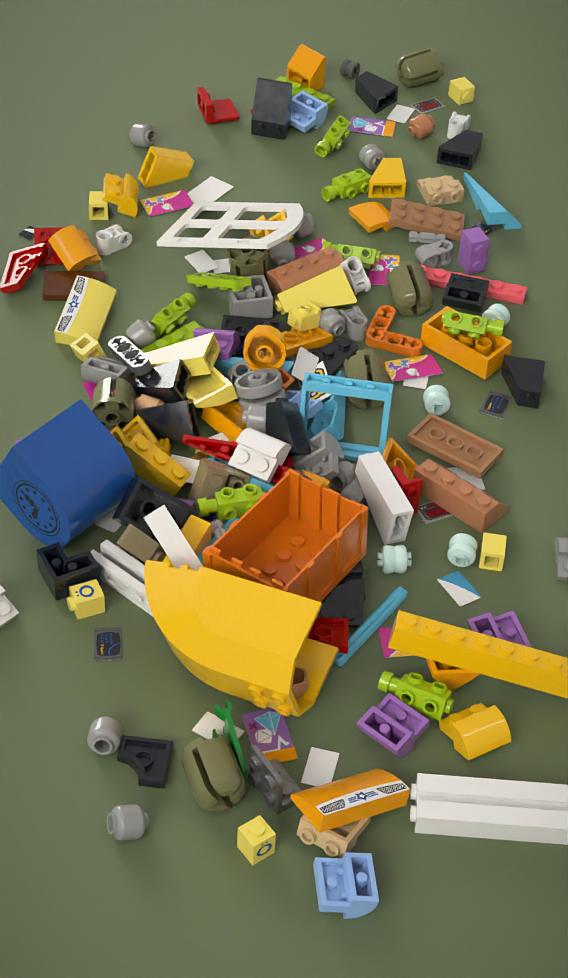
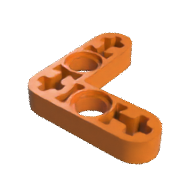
(406, 345)

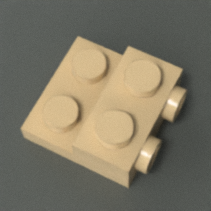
(441, 190)
(333, 841)

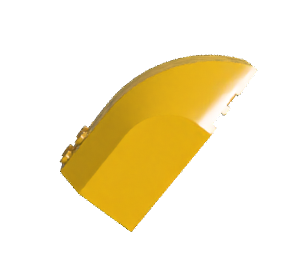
(239, 634)

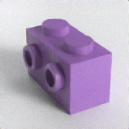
(473, 250)

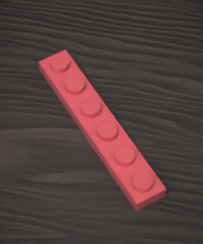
(497, 289)

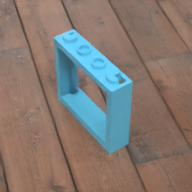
(352, 388)

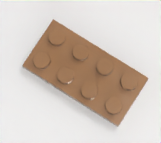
(426, 219)
(455, 445)

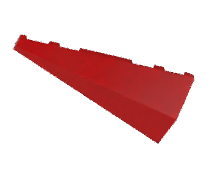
(225, 450)

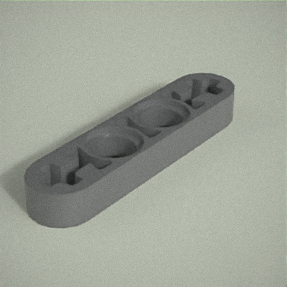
(130, 355)

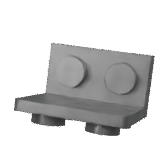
(271, 780)

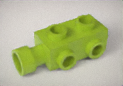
(333, 137)
(347, 185)
(359, 252)
(173, 314)
(466, 324)
(230, 502)
(426, 698)

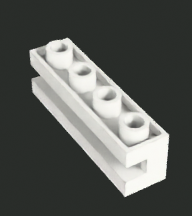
(122, 573)

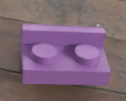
(227, 341)
(502, 626)
(393, 725)

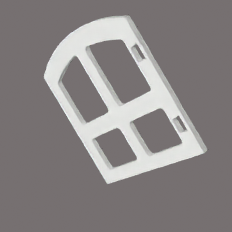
(229, 221)

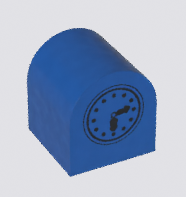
(65, 476)

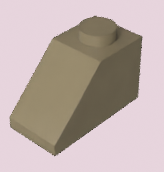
(141, 545)

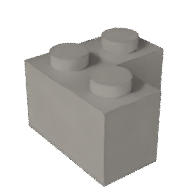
(253, 301)

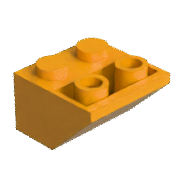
(307, 68)

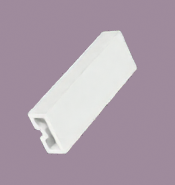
(490, 808)

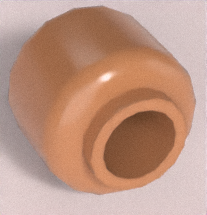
(421, 126)

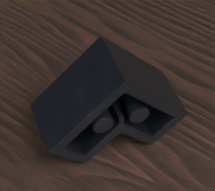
(64, 572)

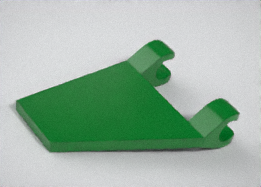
(230, 733)

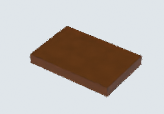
(59, 283)

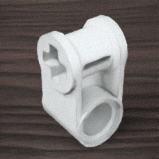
(458, 124)
(112, 240)
(356, 275)

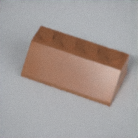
(302, 269)
(459, 496)

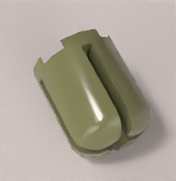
(419, 67)
(248, 261)
(410, 288)
(375, 371)
(121, 405)
(213, 773)

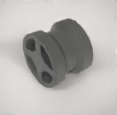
(350, 69)

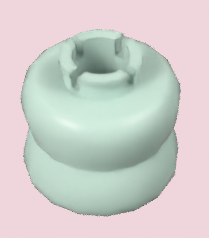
(497, 311)
(436, 400)
(462, 550)
(394, 559)

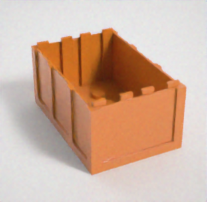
(294, 539)

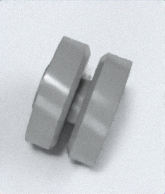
(259, 387)

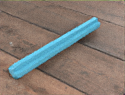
(371, 624)

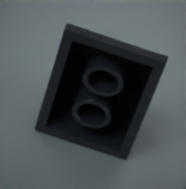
(272, 109)
(145, 498)

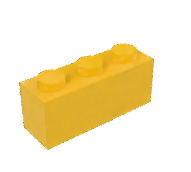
(155, 465)

